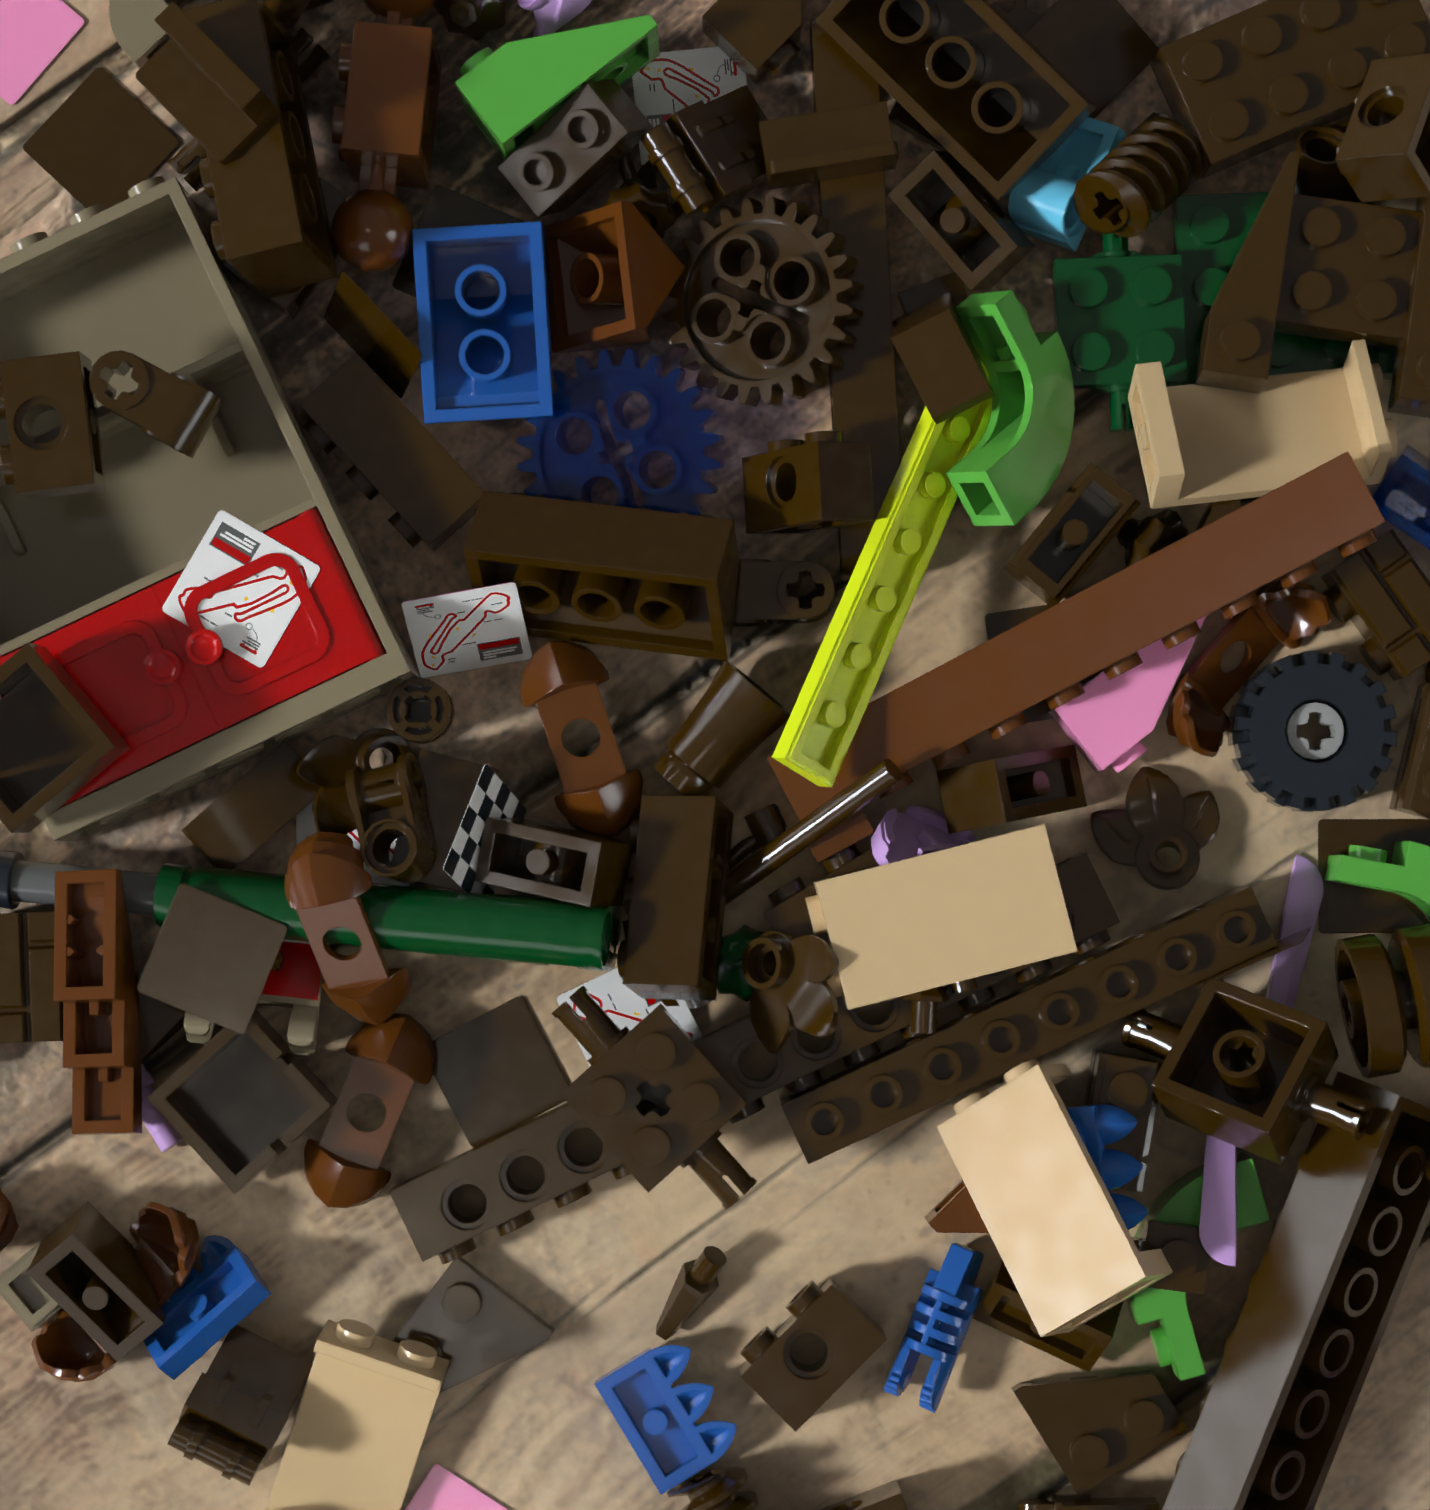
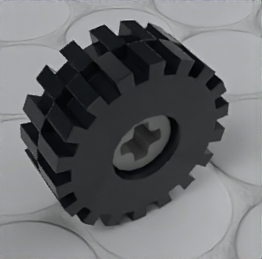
(1281, 762)

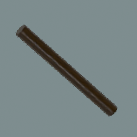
(811, 828)

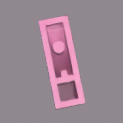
(1121, 711)

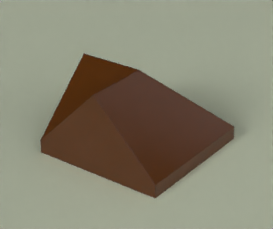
(606, 278)

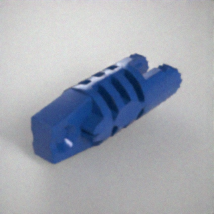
(938, 1325)

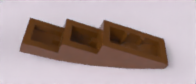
(99, 1001)

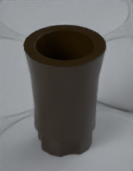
(720, 733)

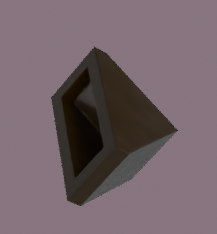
(941, 358)

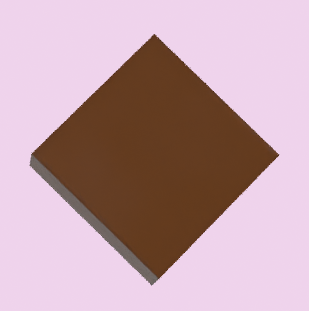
(842, 836)

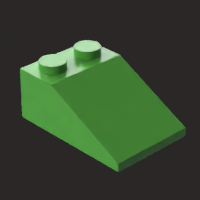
(531, 78)

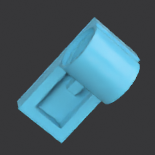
(1045, 200)

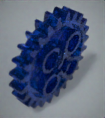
(672, 428)

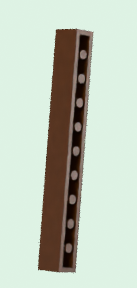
(1105, 627)

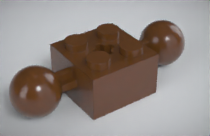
(385, 130)

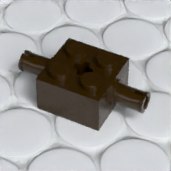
(1247, 1071)
(654, 1141)

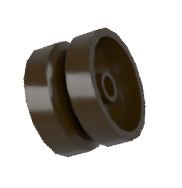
(1386, 998)

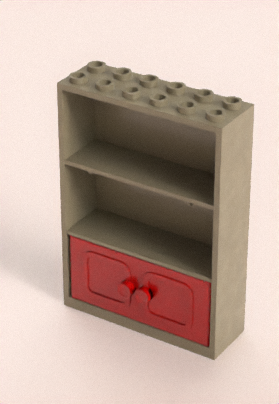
(99, 565)

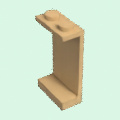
(1240, 445)
(943, 917)
(1046, 1201)
(358, 1422)

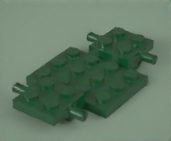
(1153, 307)

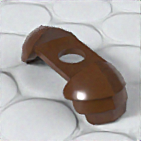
(1203, 691)
(598, 789)
(324, 889)
(386, 1063)
(167, 1254)

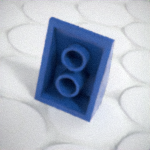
(483, 322)

